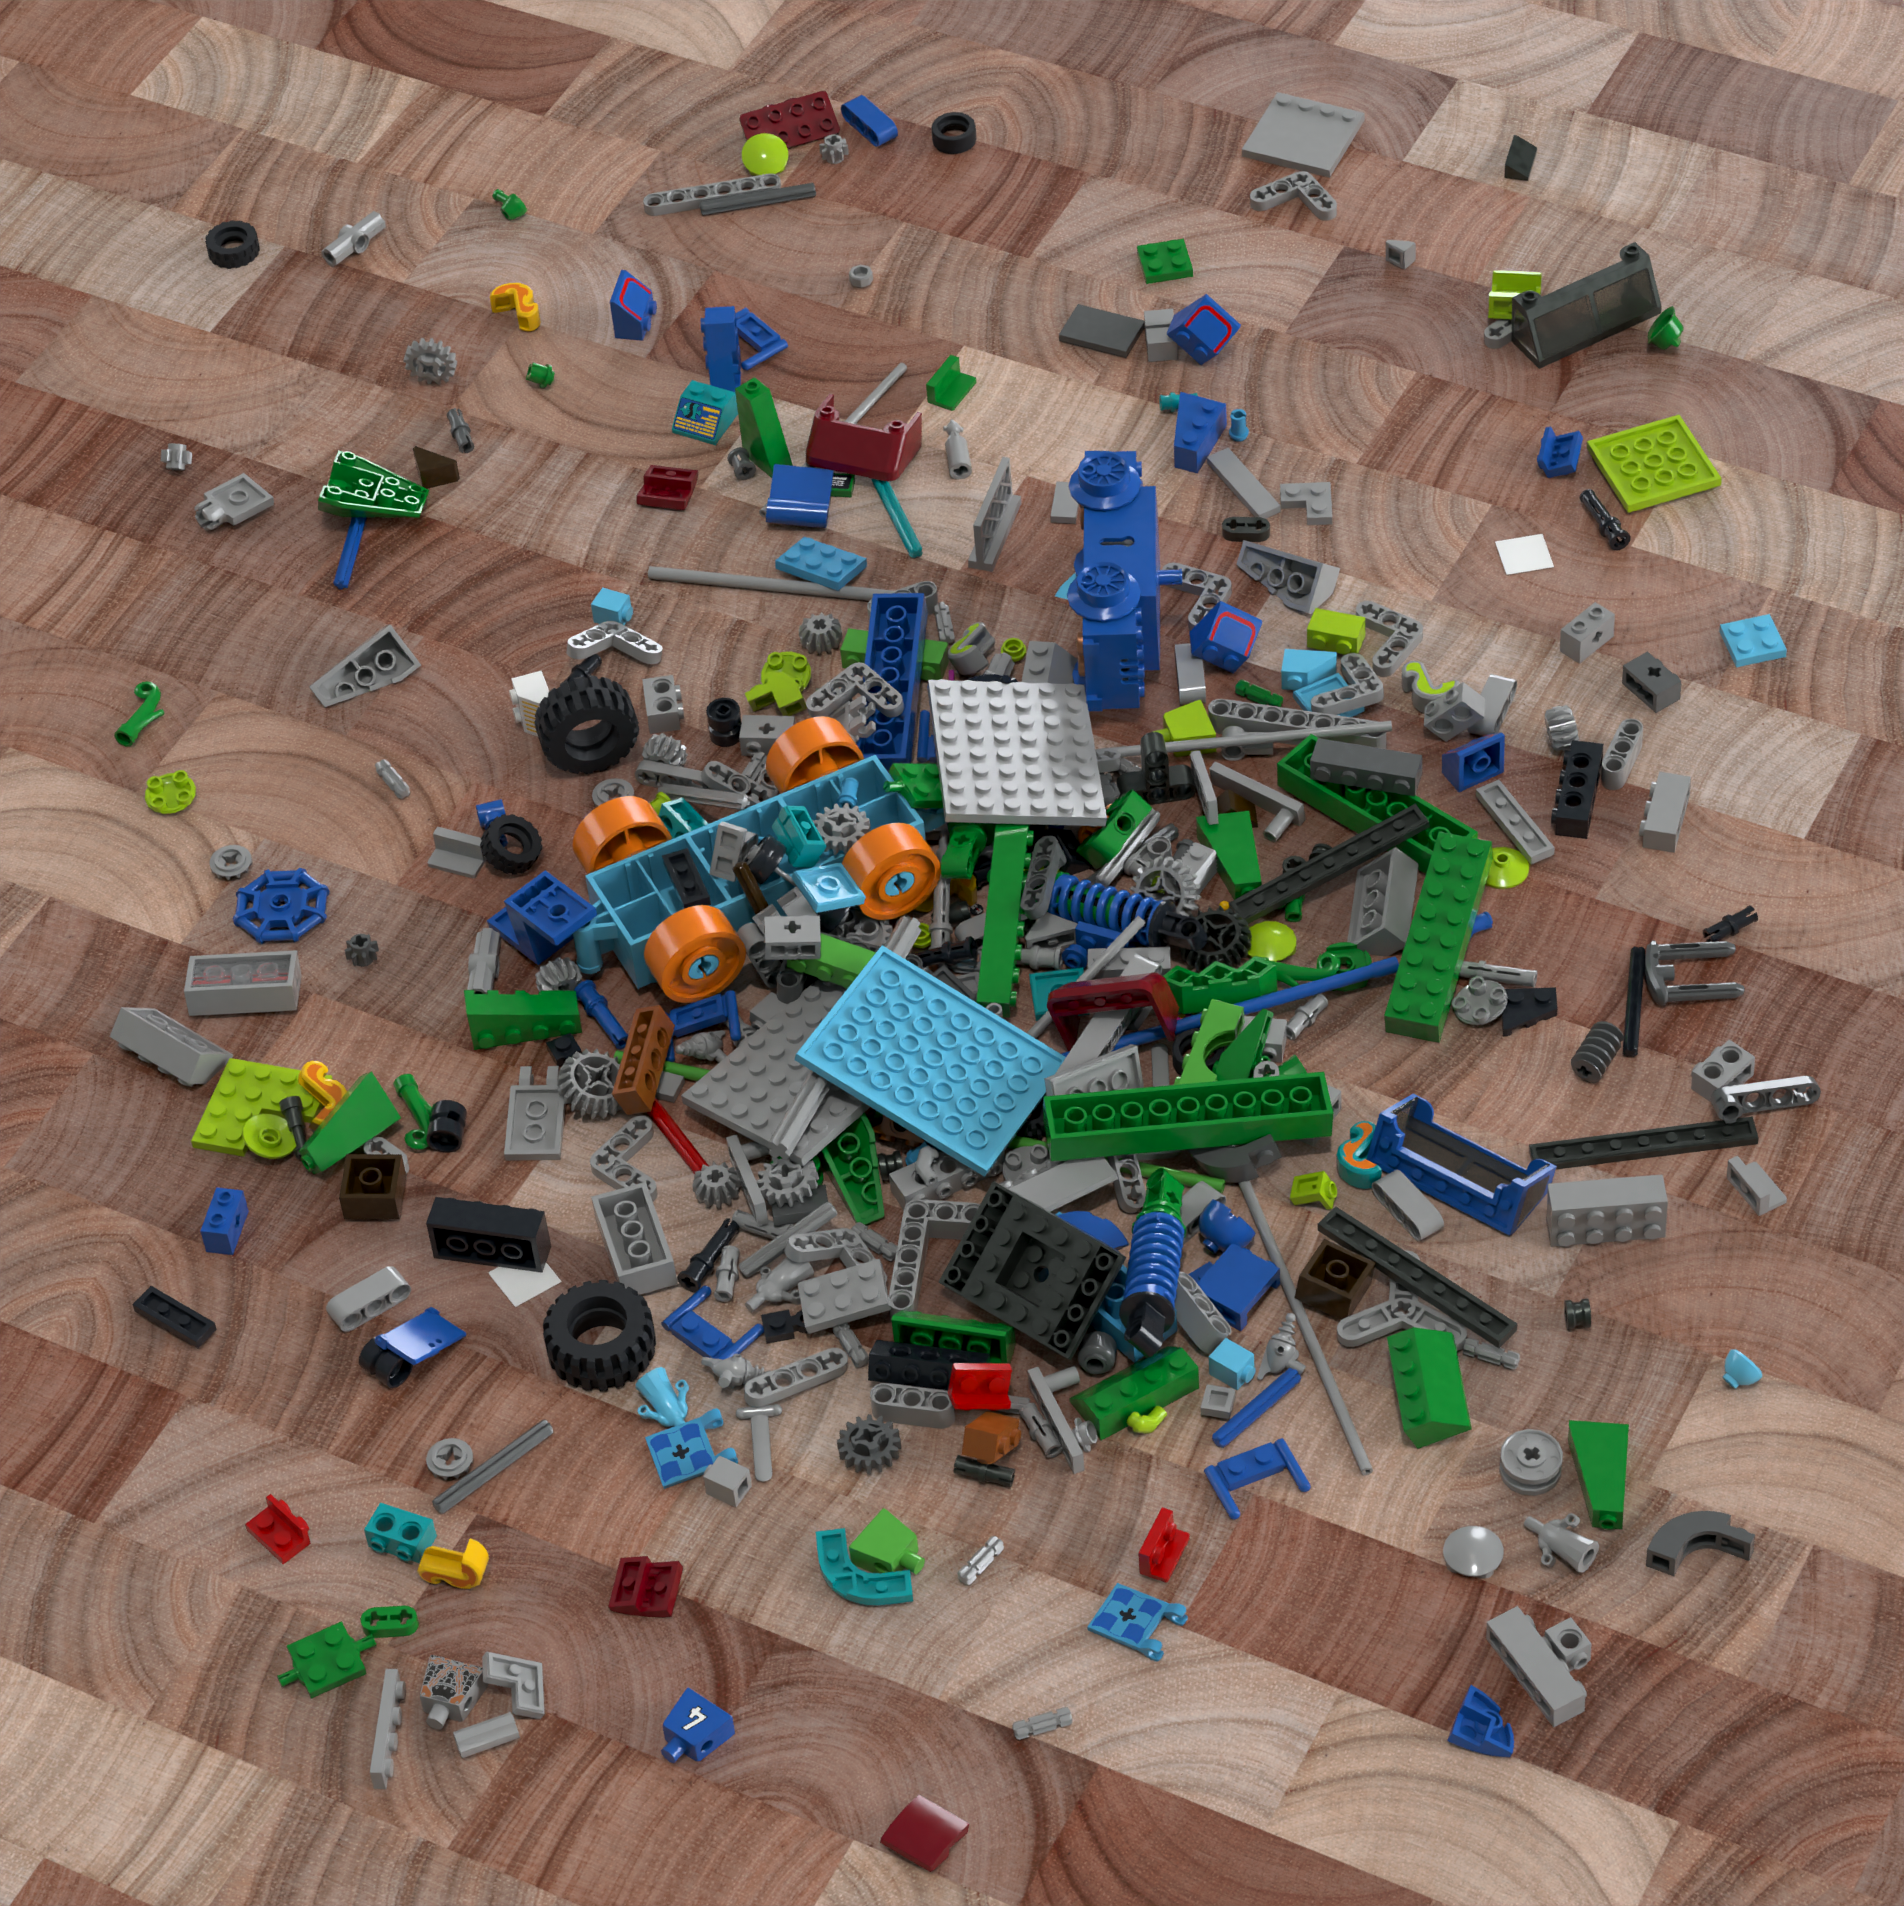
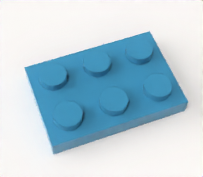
(821, 563)

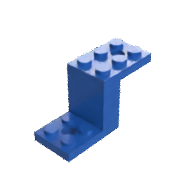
(541, 917)

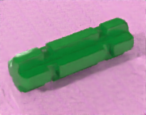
(1258, 694)

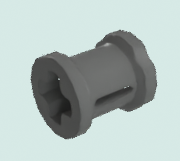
(745, 462)

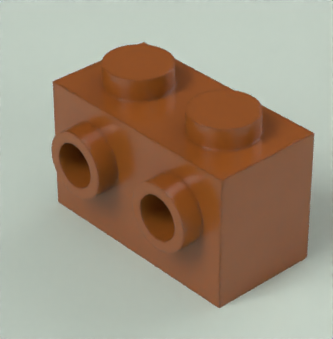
(991, 1437)

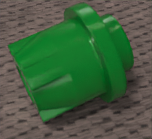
(540, 374)

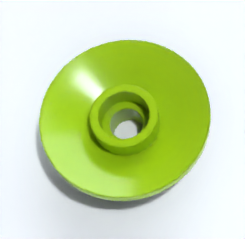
(1507, 868)
(268, 1136)

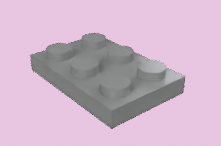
(844, 1296)

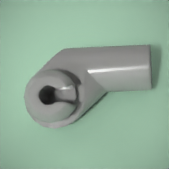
(923, 1165)

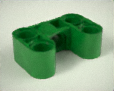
(1108, 841)

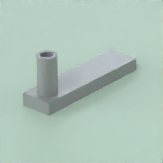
(1285, 808)
(739, 1158)
(1042, 1390)

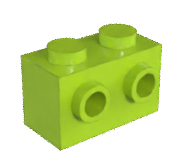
(1335, 631)

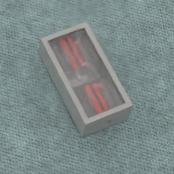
(243, 983)

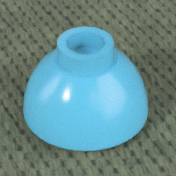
(1740, 1370)

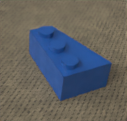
(722, 347)
(1197, 430)

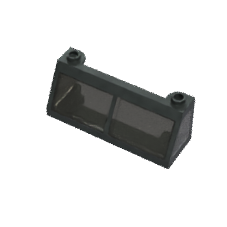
(1586, 310)

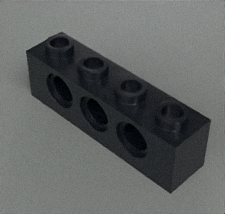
(1578, 789)
(917, 1364)

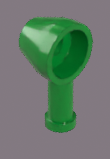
(512, 205)

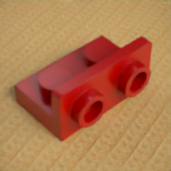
(980, 1386)
(279, 1530)
(1162, 1547)

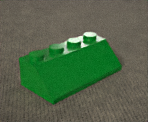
(955, 1334)
(1428, 1385)
(1138, 1389)

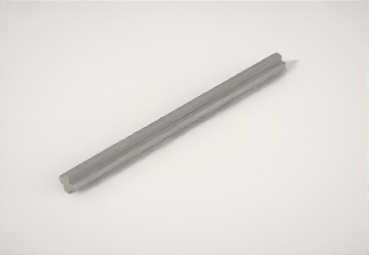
(816, 1087)

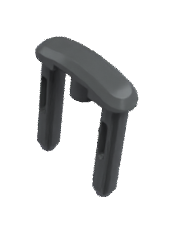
(1657, 974)

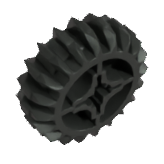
(1226, 942)

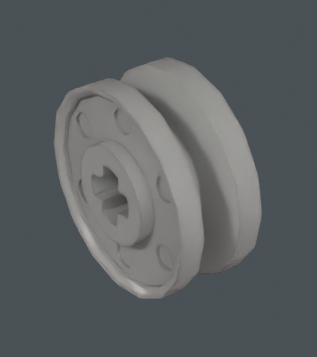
(1531, 1462)

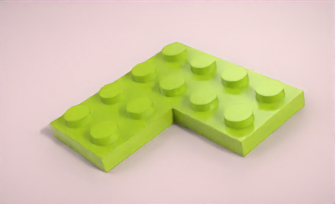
(242, 1093)

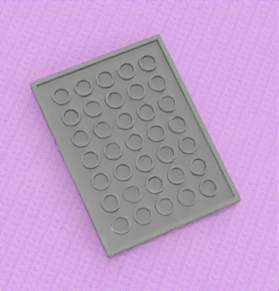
(1015, 753)
(761, 1079)

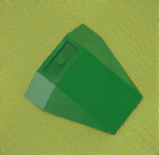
(369, 490)

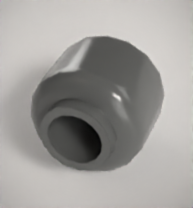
(1097, 1352)

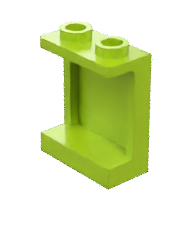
(1509, 284)

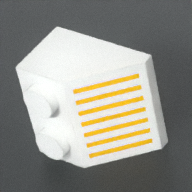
(527, 695)

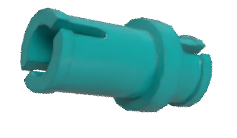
(1170, 401)

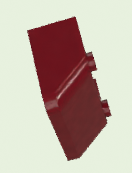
(860, 448)
(1109, 995)

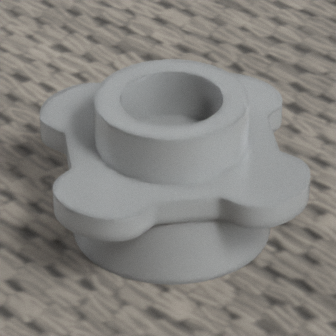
(1085, 1433)

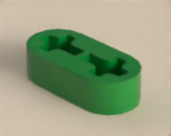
(389, 1621)

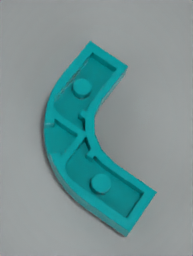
(855, 1583)

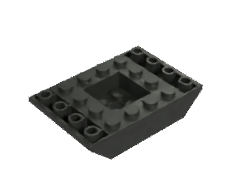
(1002, 1261)

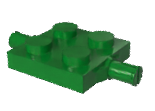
(916, 783)
(326, 1660)

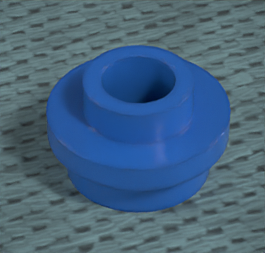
(1075, 956)

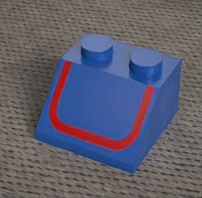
(631, 307)
(1202, 329)
(1225, 636)
(1474, 761)

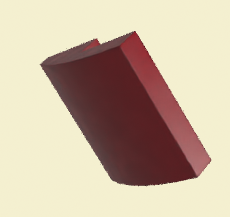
(667, 487)
(645, 1587)
(924, 1833)

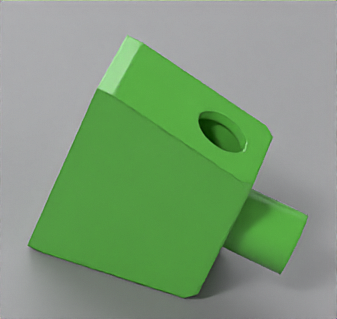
(886, 1546)

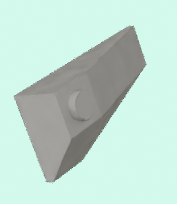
(1294, 579)
(372, 665)

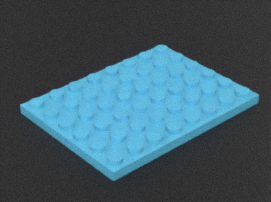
(931, 1060)

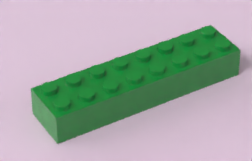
(1364, 807)
(1438, 937)

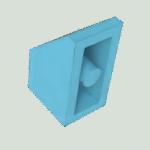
(1306, 667)

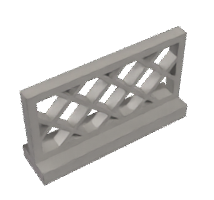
(994, 519)

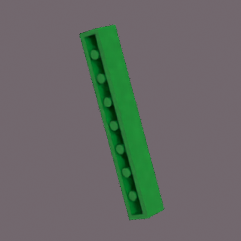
(1003, 917)

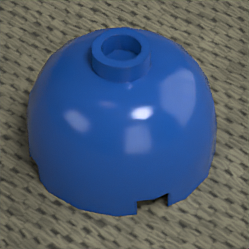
(1223, 1228)

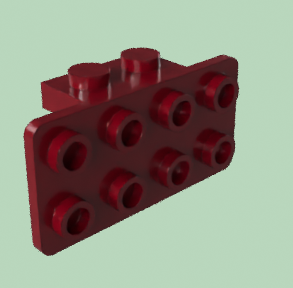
(794, 120)

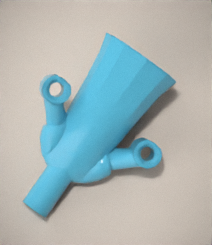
(661, 1395)

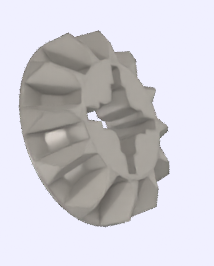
(610, 788)
(229, 854)
(442, 1451)

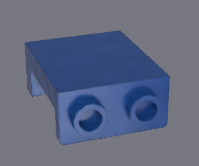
(1238, 1283)

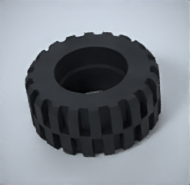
(581, 702)
(604, 1363)

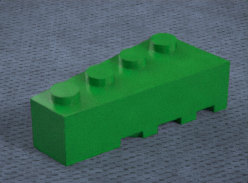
(520, 1016)

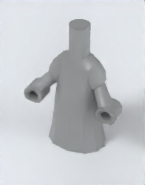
(776, 1283)
(1568, 1545)

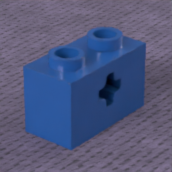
(224, 1221)

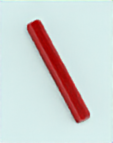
(676, 1137)

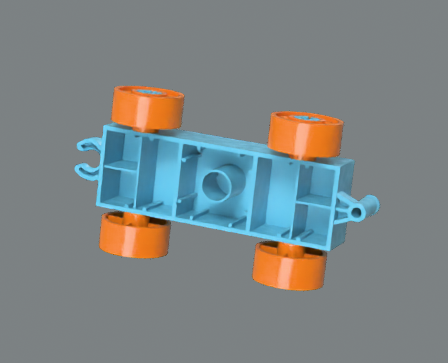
(698, 947)

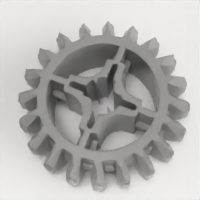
(1170, 872)
(594, 1088)

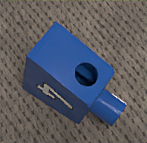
(695, 1728)

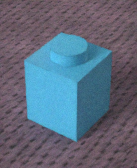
(611, 606)
(1232, 1364)

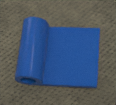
(799, 496)

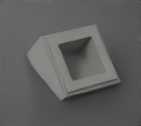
(1400, 253)

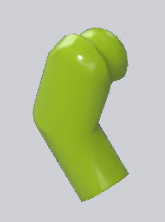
(1146, 1424)

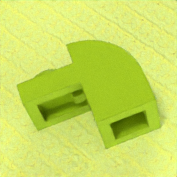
(779, 689)

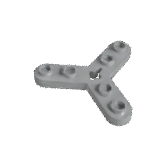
(1378, 1319)

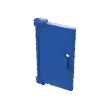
(421, 1336)

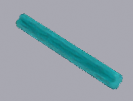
(898, 517)

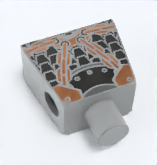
(450, 1690)

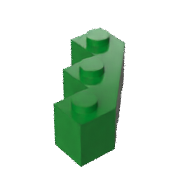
(1221, 983)

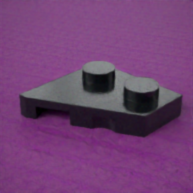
(1528, 1007)

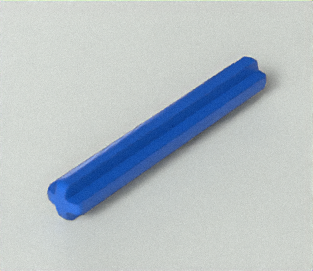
(349, 552)
(1256, 1407)

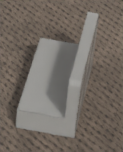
(457, 853)
(1754, 1186)

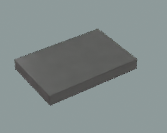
(1102, 330)

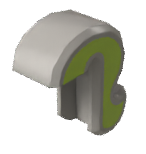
(969, 651)
(1417, 679)

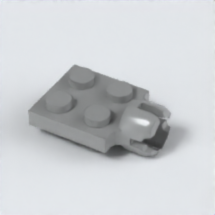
(232, 503)

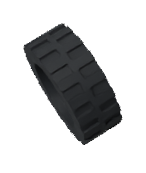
(228, 232)
(504, 859)

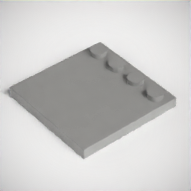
(1303, 134)

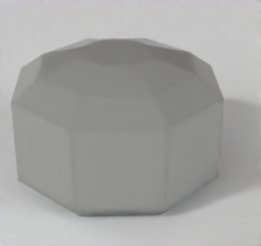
(861, 276)

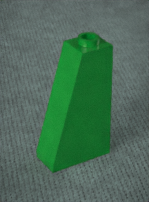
(761, 426)
(1235, 850)
(352, 1122)
(1600, 1464)

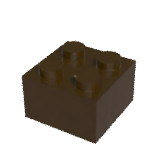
(372, 1186)
(1335, 1280)

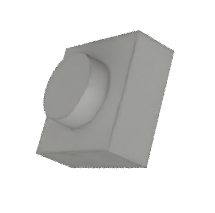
(1218, 1401)

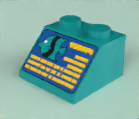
(704, 412)

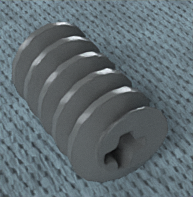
(1597, 1051)

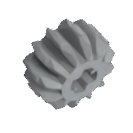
(820, 633)
(1561, 727)
(665, 750)
(558, 975)
(716, 1184)

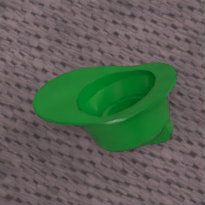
(1666, 330)

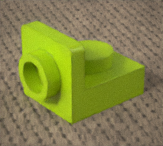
(1313, 1188)

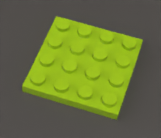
(1653, 463)

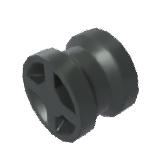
(889, 1164)
(1577, 1313)

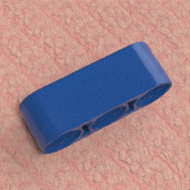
(869, 120)

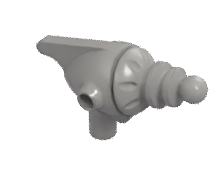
(704, 1046)
(1281, 1351)
(733, 1370)

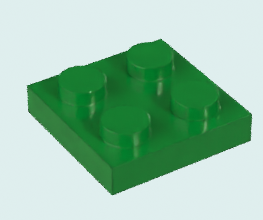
(1164, 261)

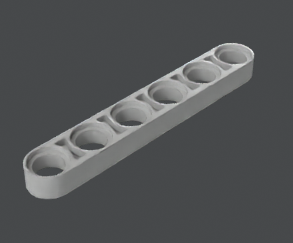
(711, 191)

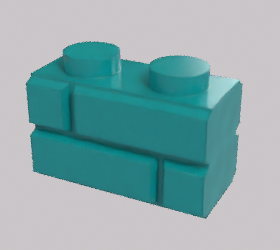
(799, 835)

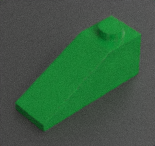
(1245, 1051)

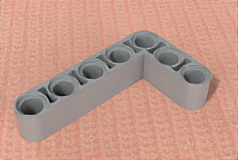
(920, 1222)

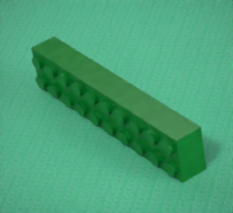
(1187, 1116)

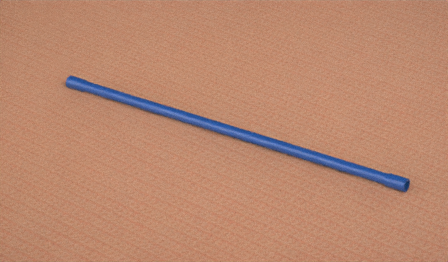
(1374, 970)

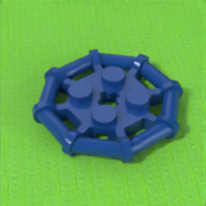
(281, 887)

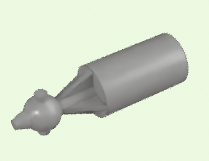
(957, 451)

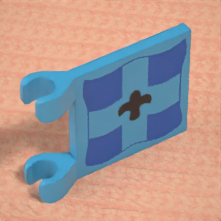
(685, 1449)
(1132, 1618)

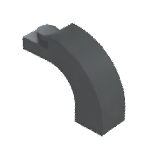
(1236, 1163)
(1695, 1532)

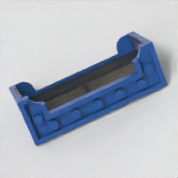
(1456, 1167)

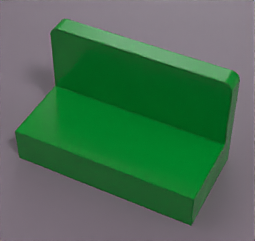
(949, 385)

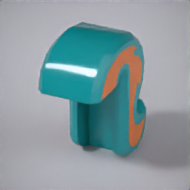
(1353, 1154)

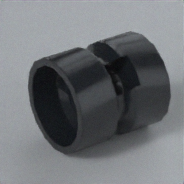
(724, 721)
(446, 1126)
(386, 1364)

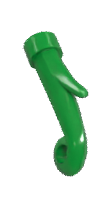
(129, 731)
(1289, 973)
(420, 1109)

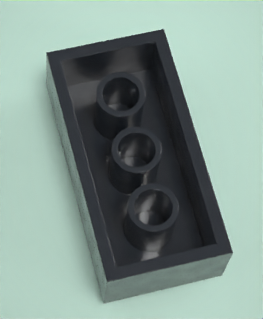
(488, 1234)

